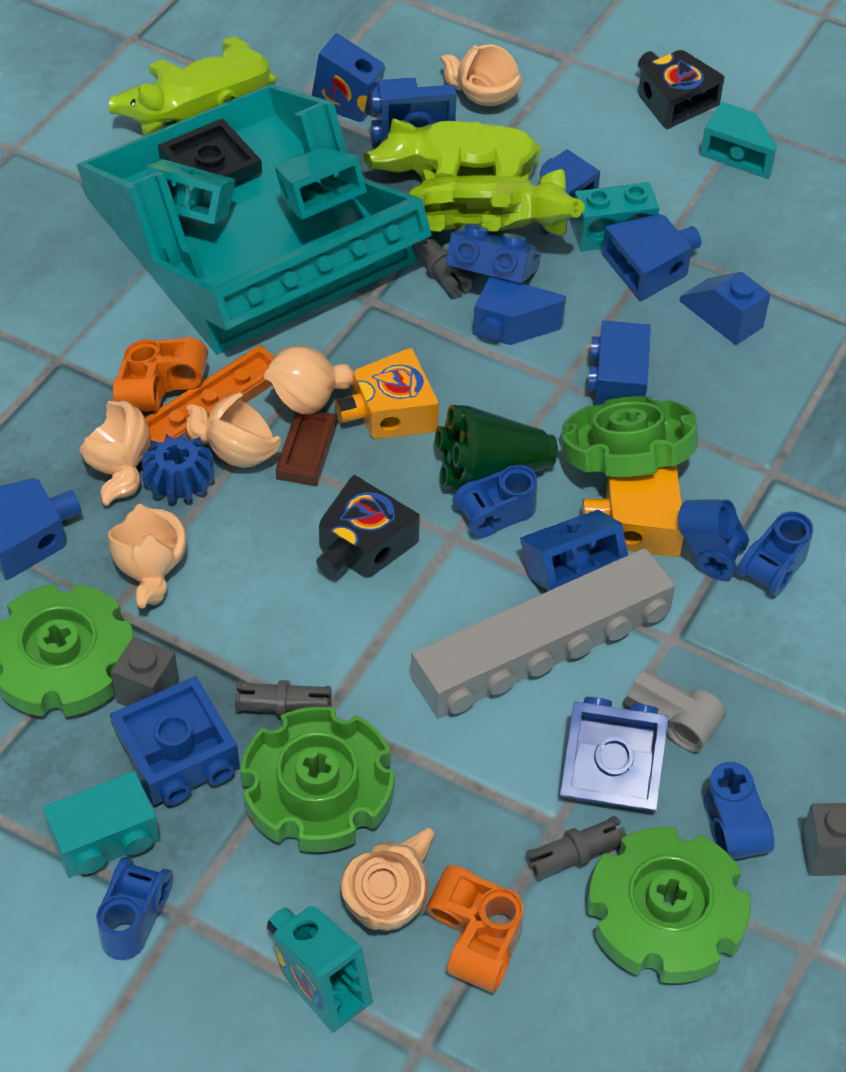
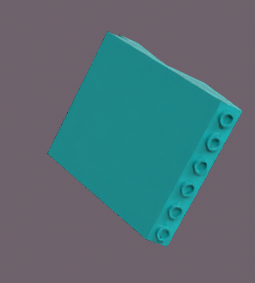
(262, 258)

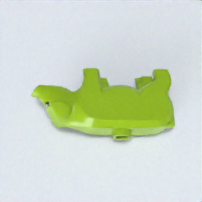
(195, 88)
(455, 150)
(498, 202)

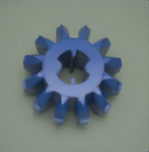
(177, 468)

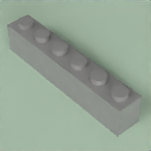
(541, 633)

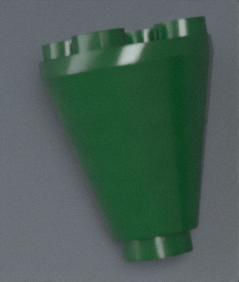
(486, 443)

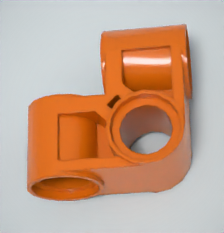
(159, 367)
(483, 948)

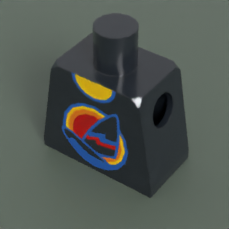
(678, 86)
(365, 530)

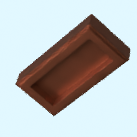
(306, 448)

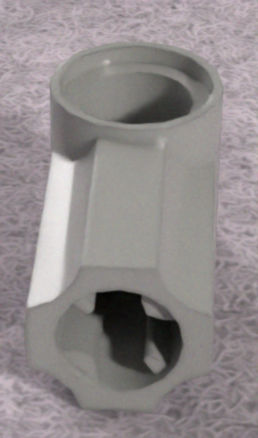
(691, 715)

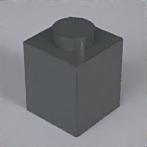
(143, 671)
(825, 839)

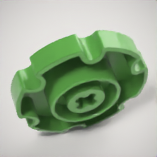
(630, 436)
(61, 649)
(317, 779)
(673, 939)

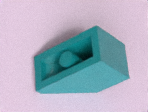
(739, 140)

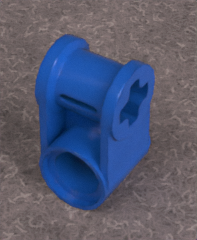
(498, 500)
(713, 535)
(778, 552)
(737, 812)
(132, 899)

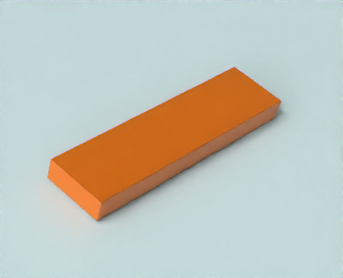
(241, 375)

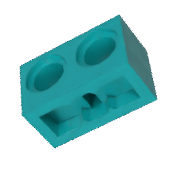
(608, 207)

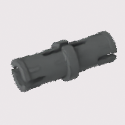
(435, 260)
(280, 697)
(575, 848)

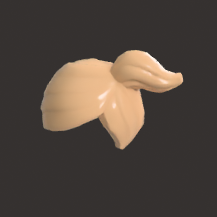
(484, 74)
(306, 378)
(233, 431)
(118, 449)
(147, 549)
(388, 883)

